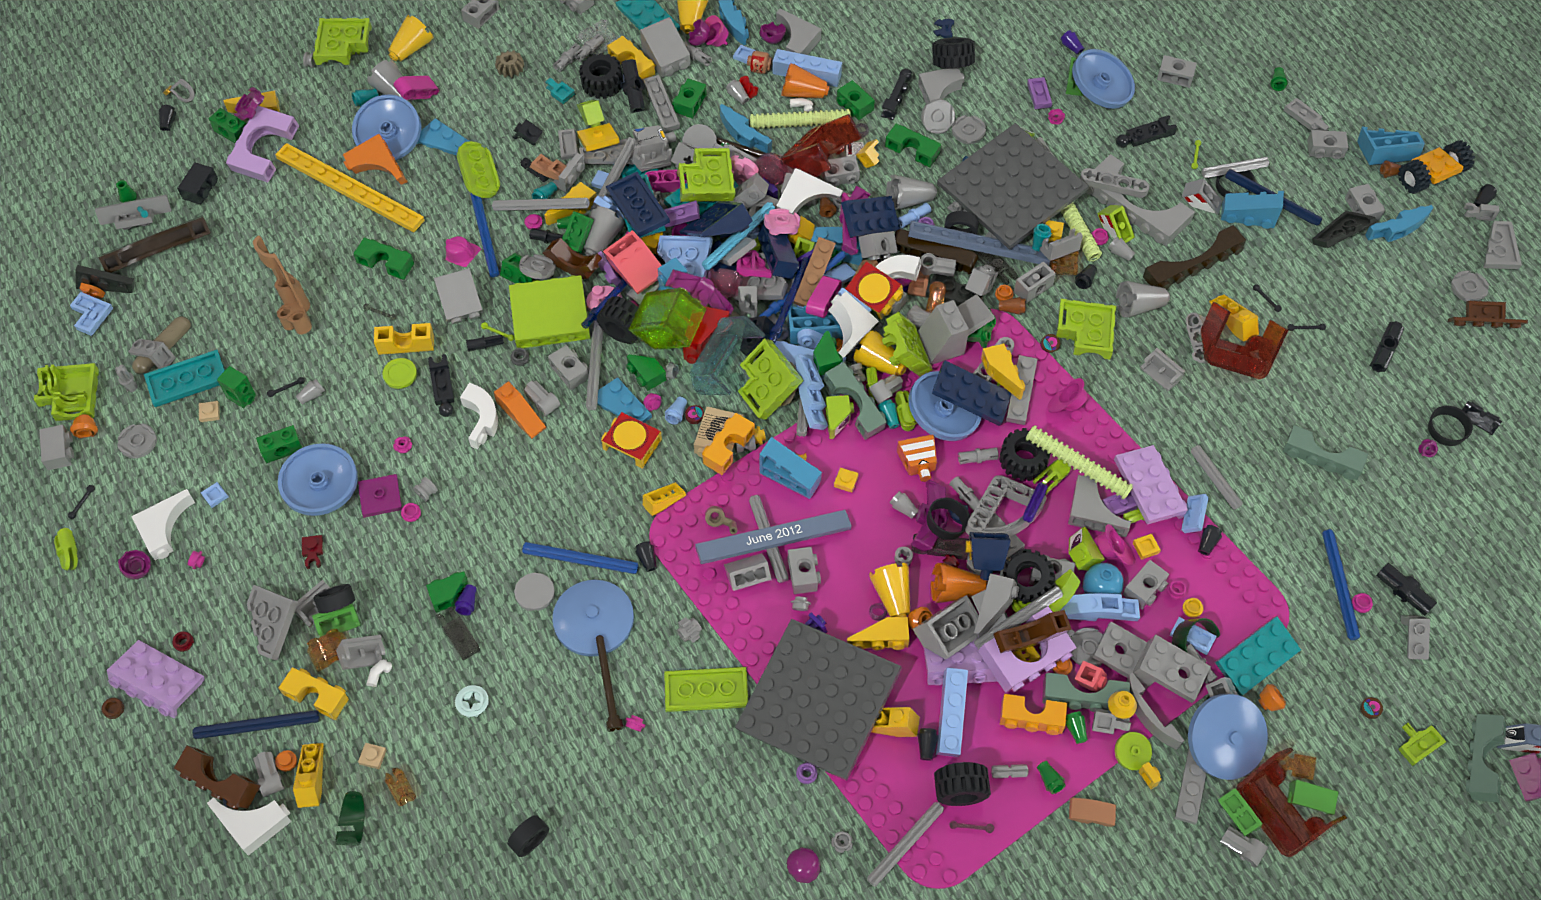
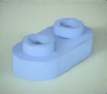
(809, 338)

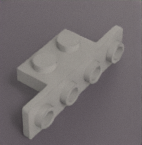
(126, 214)

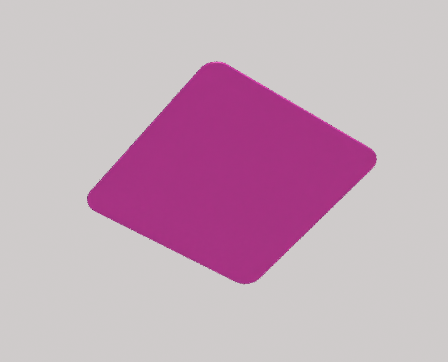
(889, 780)

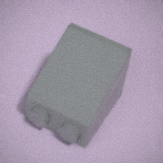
(664, 47)
(458, 296)
(944, 333)

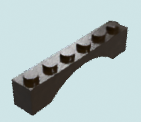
(154, 244)
(1166, 273)

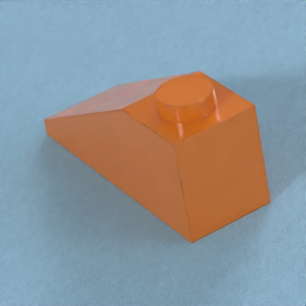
(518, 409)

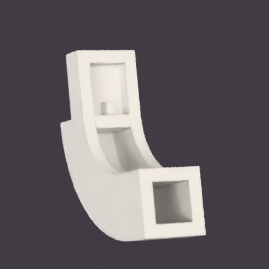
(901, 267)
(482, 403)

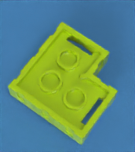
(339, 38)
(708, 176)
(1088, 326)
(908, 344)
(770, 379)
(68, 390)

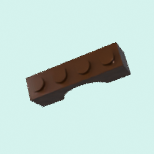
(198, 766)

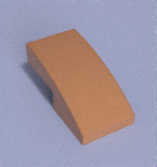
(547, 167)
(919, 287)
(1091, 811)

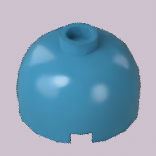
(1103, 579)

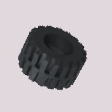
(953, 52)
(601, 85)
(617, 318)
(1018, 466)
(1032, 560)
(962, 784)

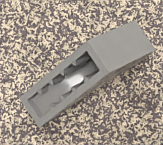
(802, 34)
(940, 83)
(1089, 510)

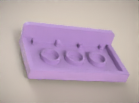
(1152, 485)
(966, 658)
(154, 678)

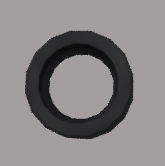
(962, 218)
(334, 598)
(528, 836)

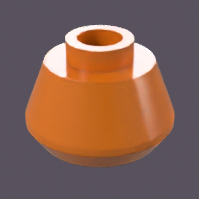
(83, 426)
(918, 616)
(1271, 698)

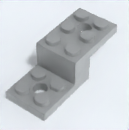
(1152, 661)

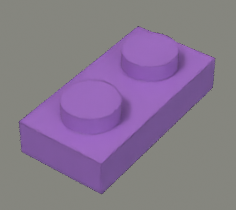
(1039, 93)
(682, 213)
(611, 275)
(1120, 506)

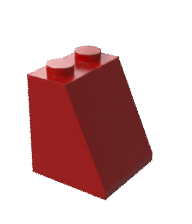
(704, 332)

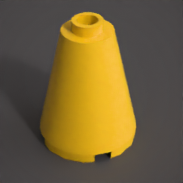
(689, 12)
(409, 39)
(876, 354)
(893, 588)

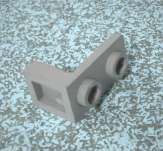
(155, 350)
(1417, 636)

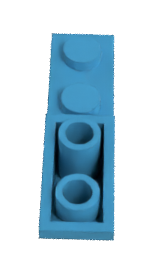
(733, 20)
(739, 129)
(1404, 224)

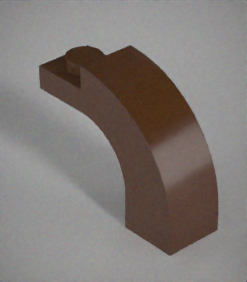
(571, 261)
(1033, 633)

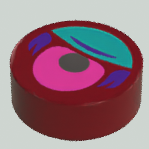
(694, 414)

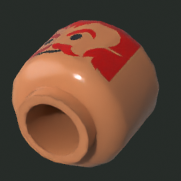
(759, 62)

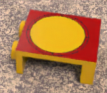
(875, 289)
(632, 438)

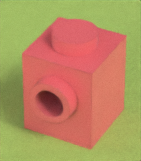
(1091, 677)

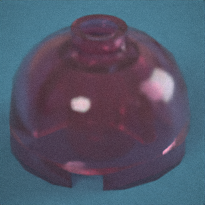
(772, 168)
(726, 281)

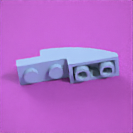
(1106, 606)

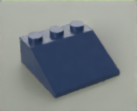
(719, 219)

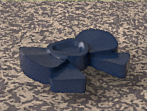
(946, 25)

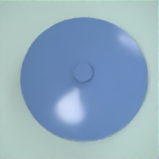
(1103, 78)
(392, 119)
(938, 415)
(317, 479)
(590, 611)
(1227, 736)

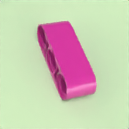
(415, 87)
(665, 180)
(821, 298)

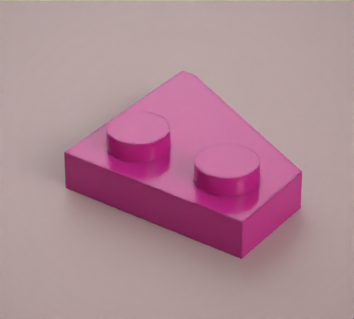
(752, 265)

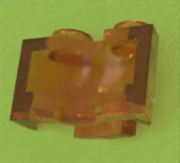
(1066, 264)
(323, 649)

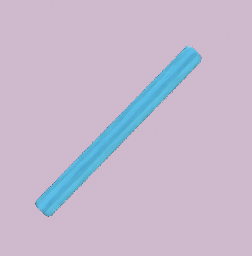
(736, 238)

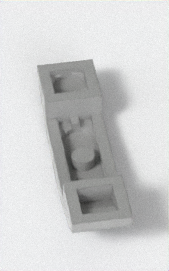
(1167, 734)

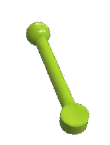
(1194, 165)
(484, 325)

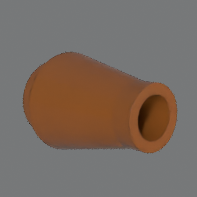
(1013, 305)

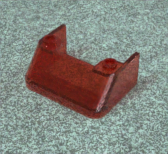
(816, 145)
(1250, 360)
(1279, 818)

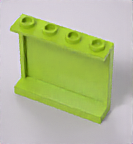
(548, 311)

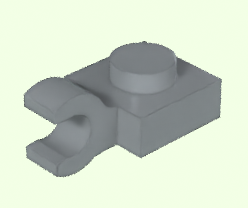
(1483, 212)
(1106, 722)

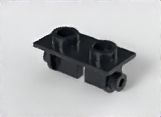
(1481, 419)

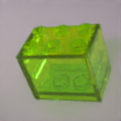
(667, 318)

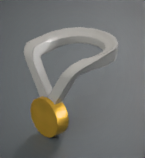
(170, 89)

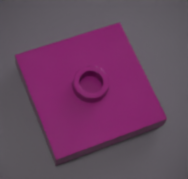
(379, 495)

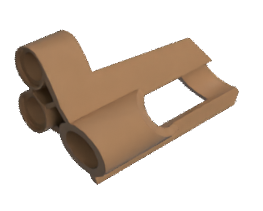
(296, 304)

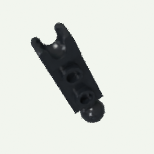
(891, 105)
(1147, 133)
(442, 385)

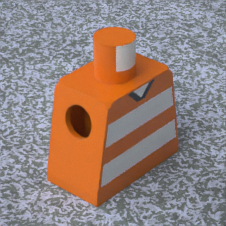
(918, 456)

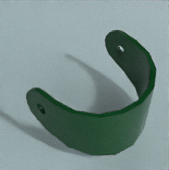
(1181, 632)
(351, 814)

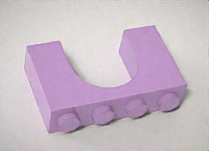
(263, 123)
(1013, 672)

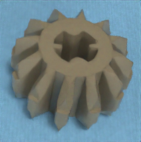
(509, 63)

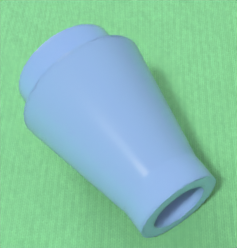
(675, 412)

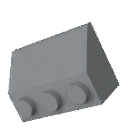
(949, 628)

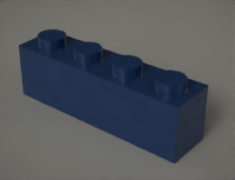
(778, 253)

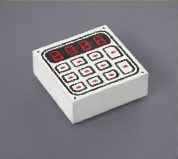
(853, 148)

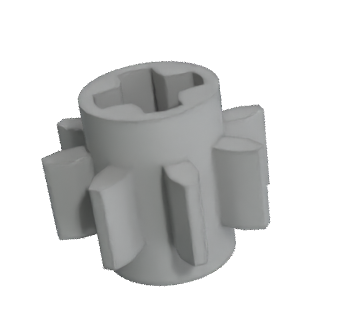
(689, 629)

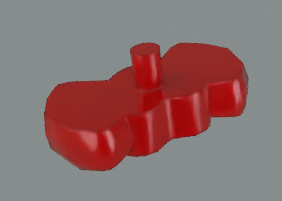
(750, 90)

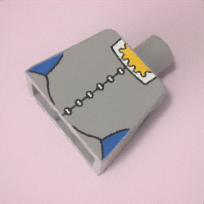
(653, 134)

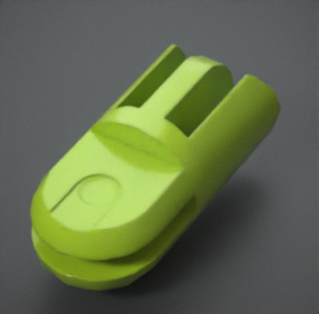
(903, 410)
(1055, 472)
(66, 549)

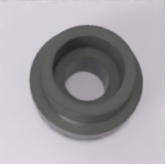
(519, 352)

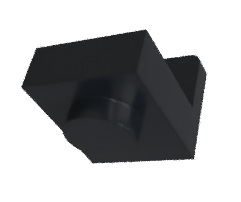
(528, 132)

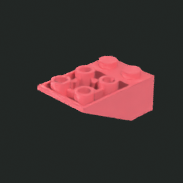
(633, 261)

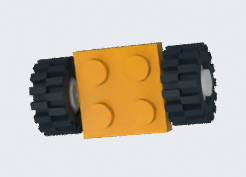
(1436, 166)

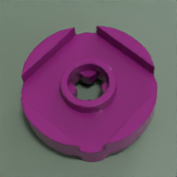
(248, 103)

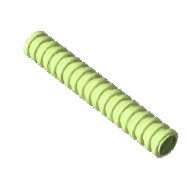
(795, 118)
(1075, 221)
(1079, 462)

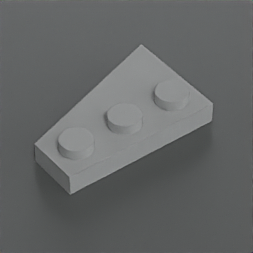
(605, 155)
(1502, 247)

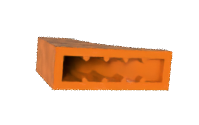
(373, 155)

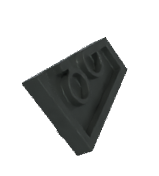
(1343, 227)
(103, 280)
(954, 290)

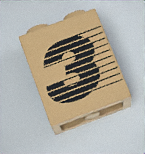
(711, 423)

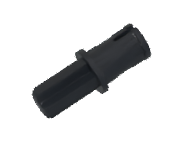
(545, 236)
(484, 342)

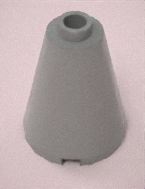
(384, 76)
(909, 191)
(603, 230)
(1140, 298)

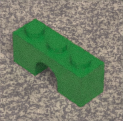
(902, 137)
(371, 251)

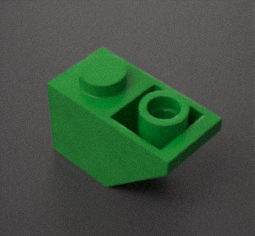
(825, 354)
(647, 371)
(446, 591)

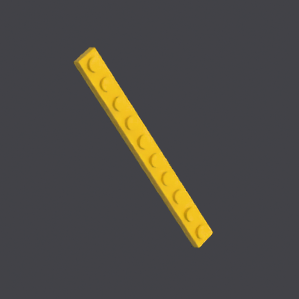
(350, 187)

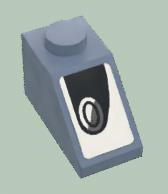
(1523, 738)

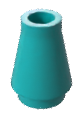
(362, 96)
(545, 191)
(1040, 233)
(890, 412)

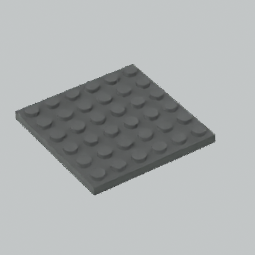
(1012, 185)
(819, 699)

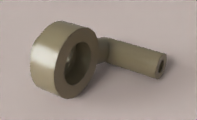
(720, 519)

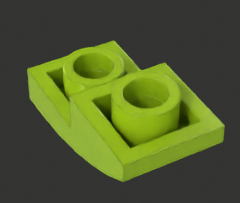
(1068, 585)

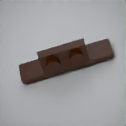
(1486, 313)

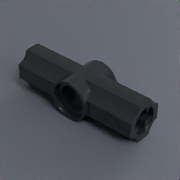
(633, 86)
(1387, 346)
(1406, 588)

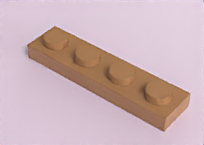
(814, 270)

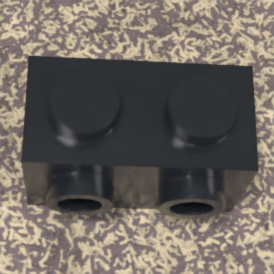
(197, 183)
(750, 344)

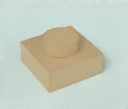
(209, 411)
(372, 756)

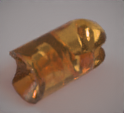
(935, 297)
(401, 790)

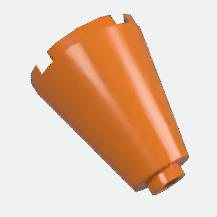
(803, 84)
(954, 583)

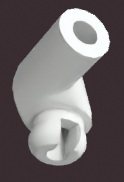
(801, 102)
(376, 670)

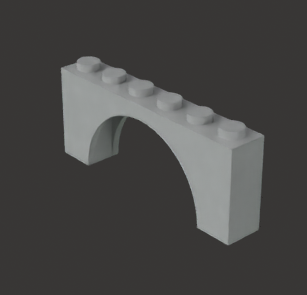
(1161, 225)

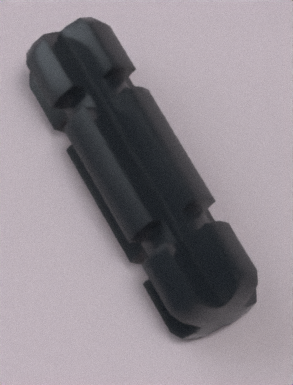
(525, 163)

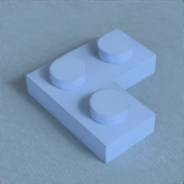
(93, 312)

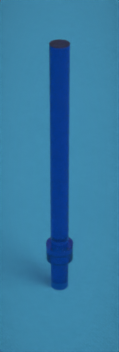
(593, 313)
(776, 330)

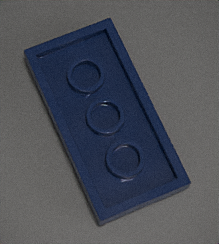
(637, 204)
(870, 216)
(971, 393)

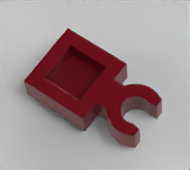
(311, 548)

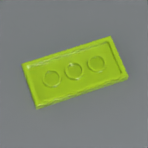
(705, 689)

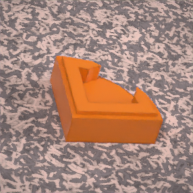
(92, 290)

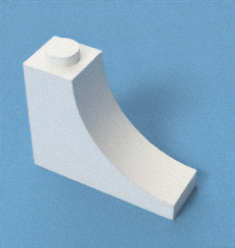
(803, 189)
(853, 320)
(157, 523)
(253, 826)

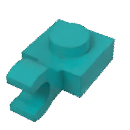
(560, 91)

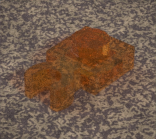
(1301, 766)

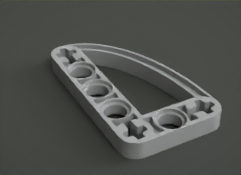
(1007, 490)

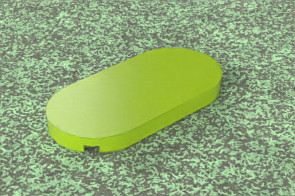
(478, 169)

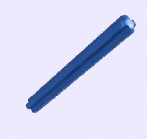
(485, 236)
(580, 558)
(1341, 585)

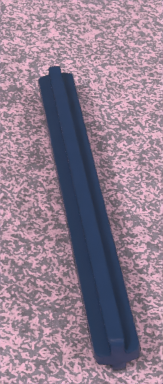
(1287, 204)
(256, 724)

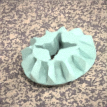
(467, 694)

